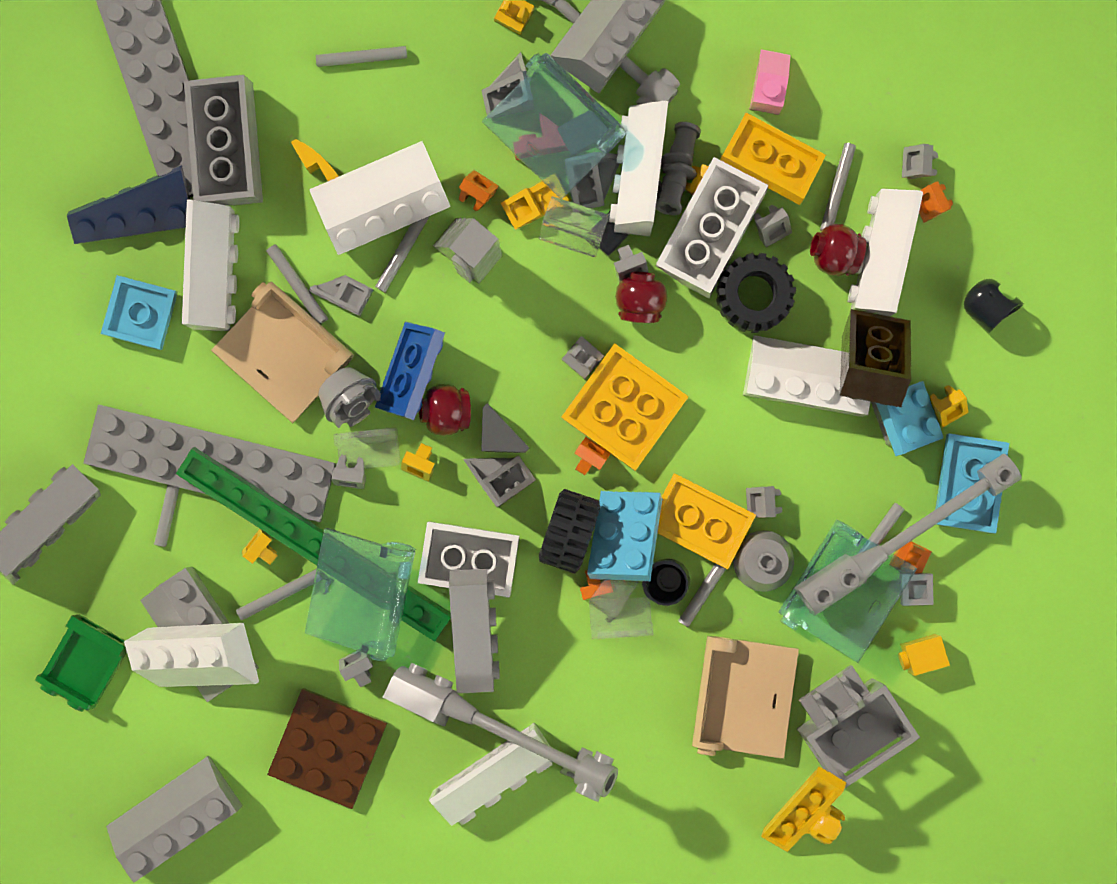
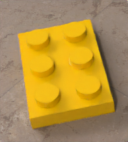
(773, 158)
(703, 521)

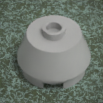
(347, 396)
(764, 561)

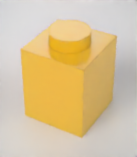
(923, 655)

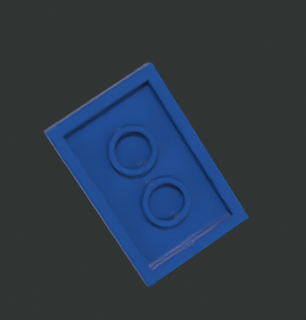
(410, 370)

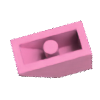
(770, 82)

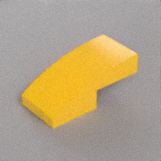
(313, 160)
(529, 204)

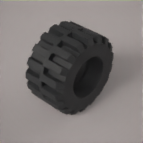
(770, 271)
(569, 531)

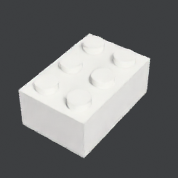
(468, 548)

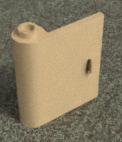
(286, 347)
(738, 697)

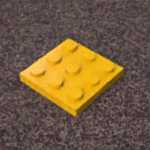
(624, 407)

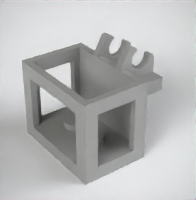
(853, 723)

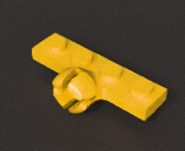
(809, 812)

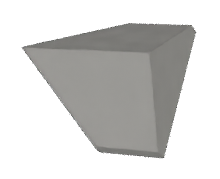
(504, 83)
(594, 186)
(500, 477)

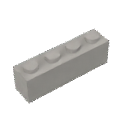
(472, 630)

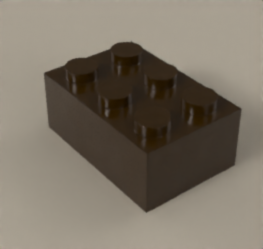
(875, 358)

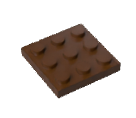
(327, 748)

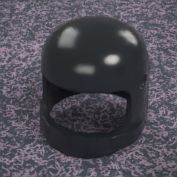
(988, 305)
(674, 578)

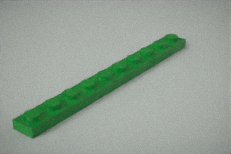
(290, 528)

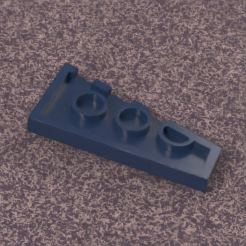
(137, 210)

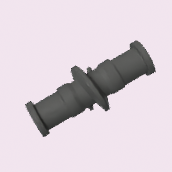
(677, 168)

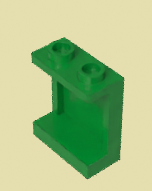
(82, 663)

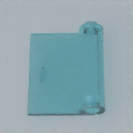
(558, 121)
(364, 594)
(848, 622)

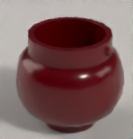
(838, 250)
(641, 298)
(446, 410)

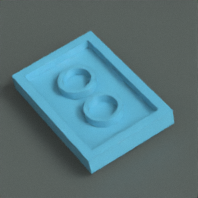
(959, 469)
(625, 536)

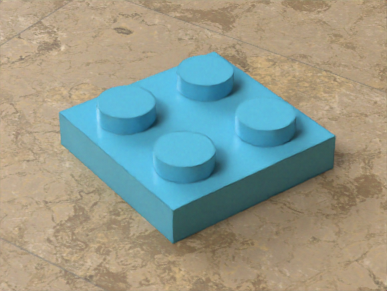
(139, 312)
(913, 423)

